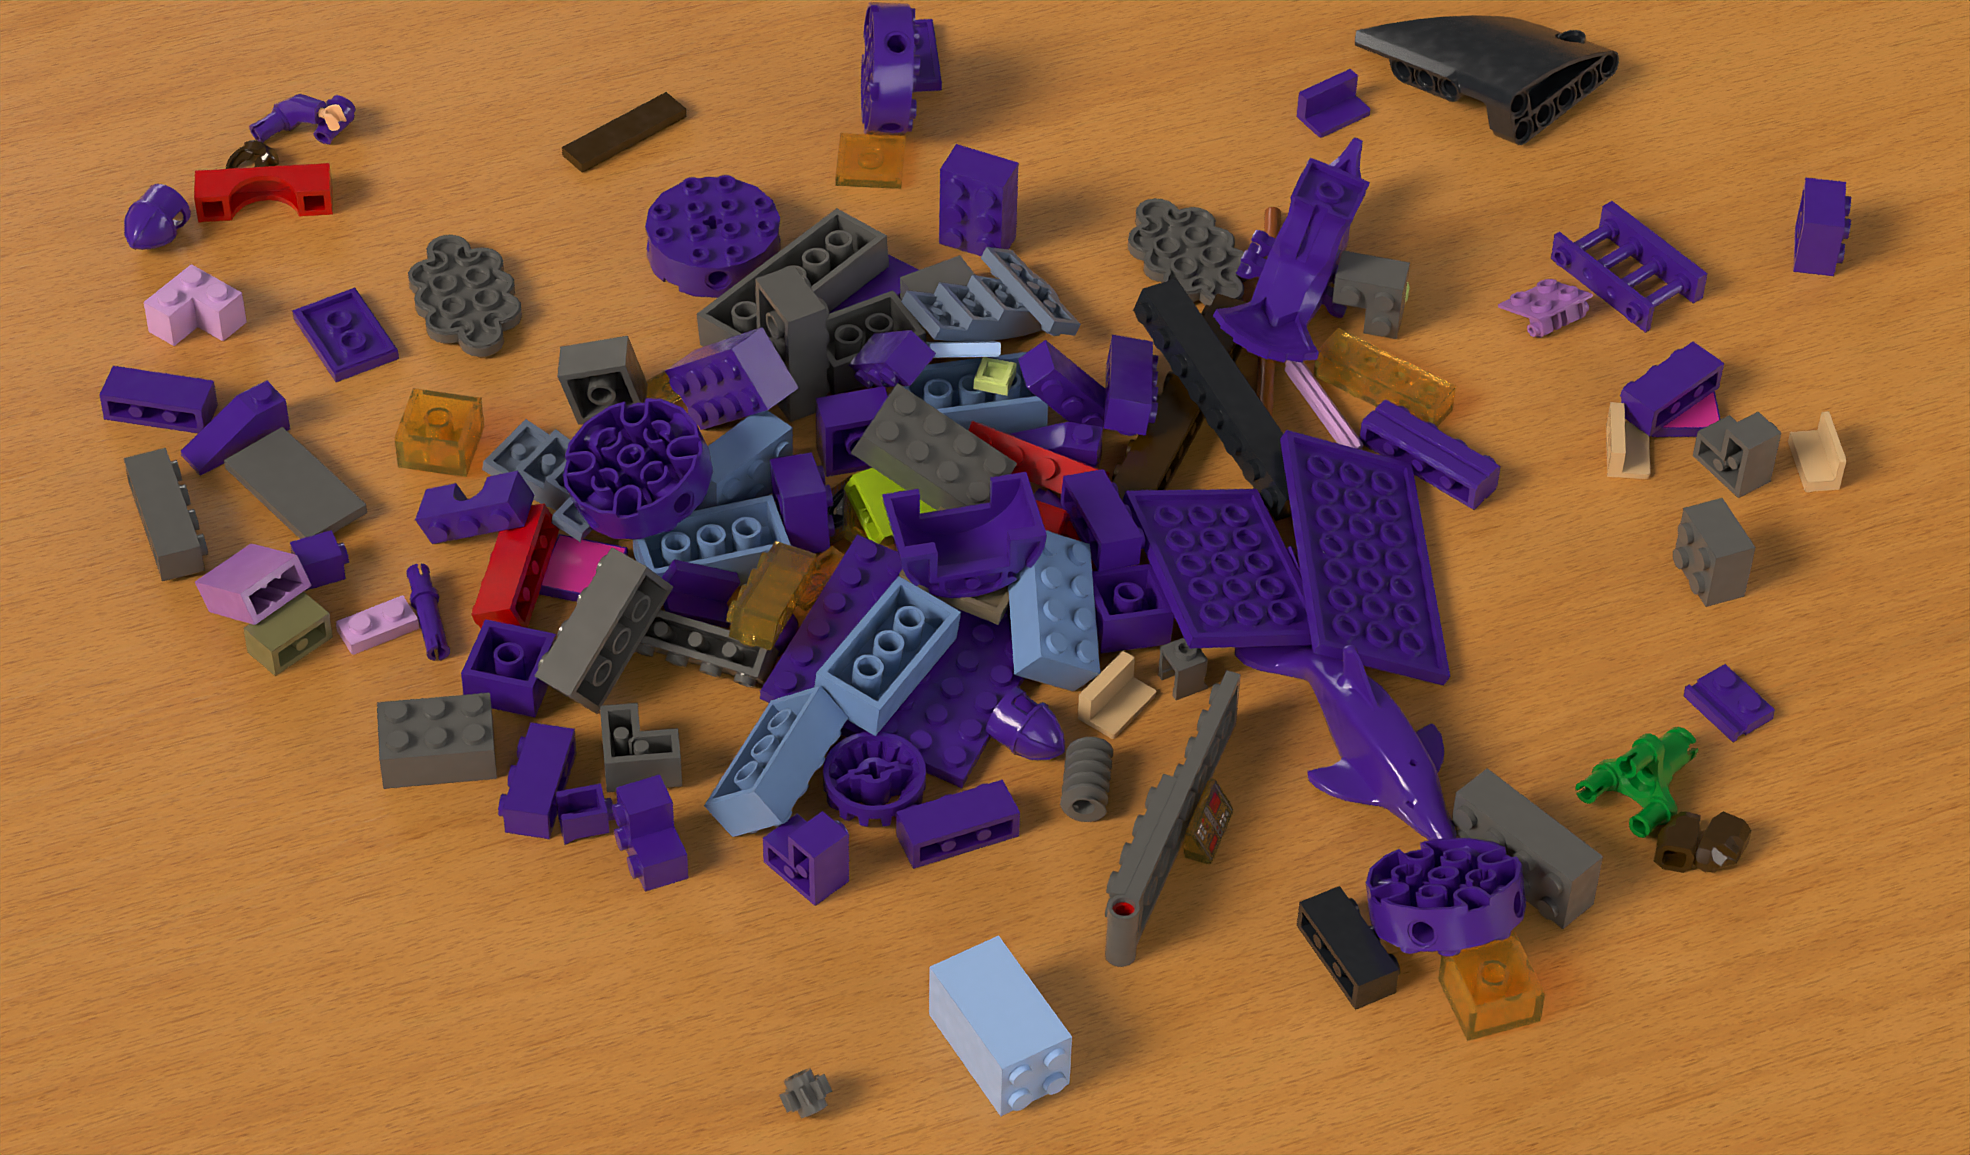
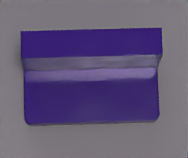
(1331, 104)
(700, 592)

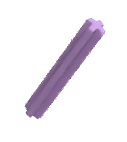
(1322, 404)

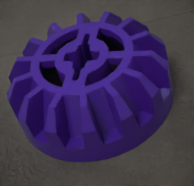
(870, 772)

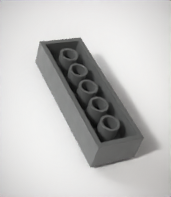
(833, 254)

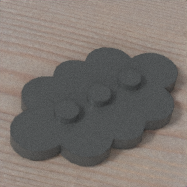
(1187, 248)
(464, 295)

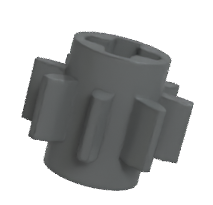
(805, 1093)

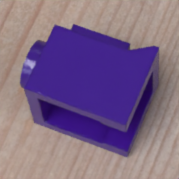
(583, 812)

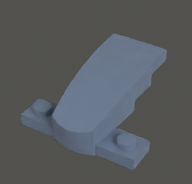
(992, 307)
(542, 465)

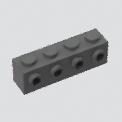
(165, 514)
(707, 646)

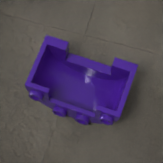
(971, 546)

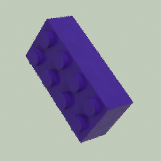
(731, 379)

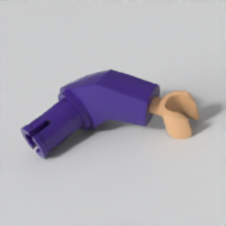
(292, 112)

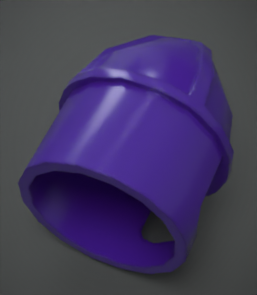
(150, 219)
(1026, 727)

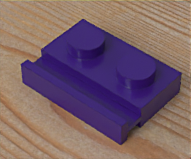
(1729, 703)

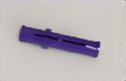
(425, 601)

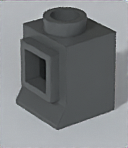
(1186, 665)

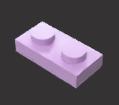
(377, 625)

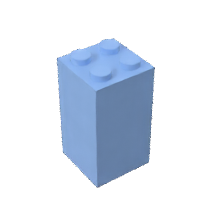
(1000, 1025)

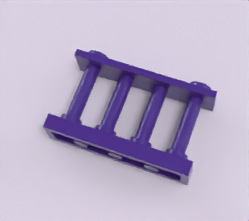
(1643, 245)

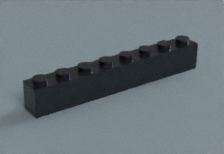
(1217, 389)

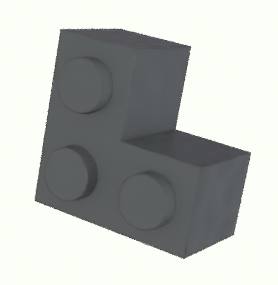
(1376, 286)
(1739, 452)
(636, 753)

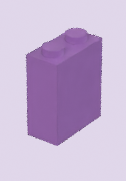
(253, 583)

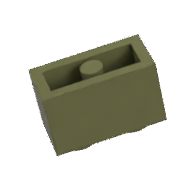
(288, 633)

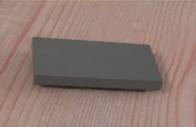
(295, 485)

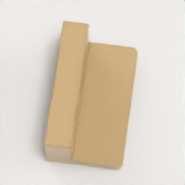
(1626, 446)
(1818, 456)
(1114, 697)

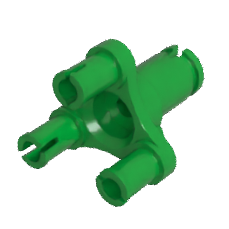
(1643, 776)

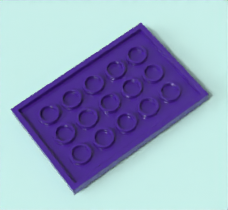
(1222, 567)

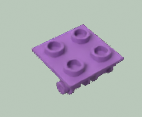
(1548, 306)

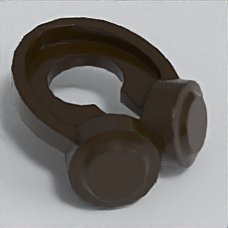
(253, 147)

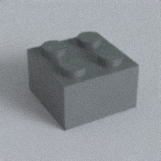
(600, 376)
(1713, 552)

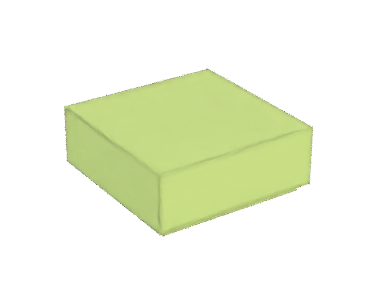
(995, 376)

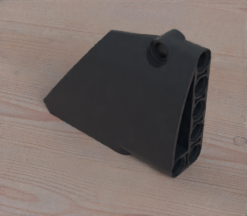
(1510, 64)

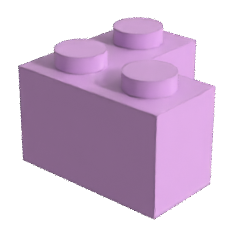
(192, 302)

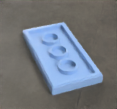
(965, 349)

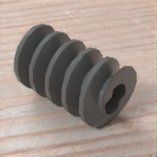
(1086, 779)

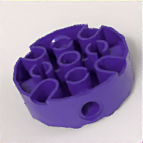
(889, 69)
(711, 234)
(637, 469)
(1446, 896)

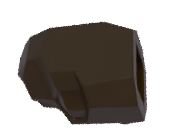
(1678, 842)
(1722, 843)

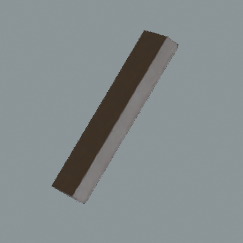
(624, 132)

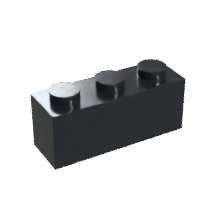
(1348, 947)

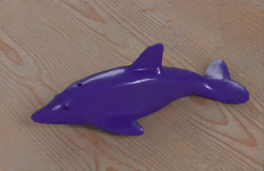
(1378, 748)

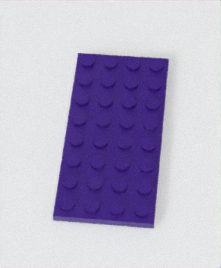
(1363, 557)

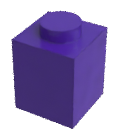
(321, 558)

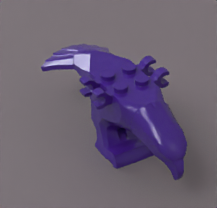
(1299, 262)

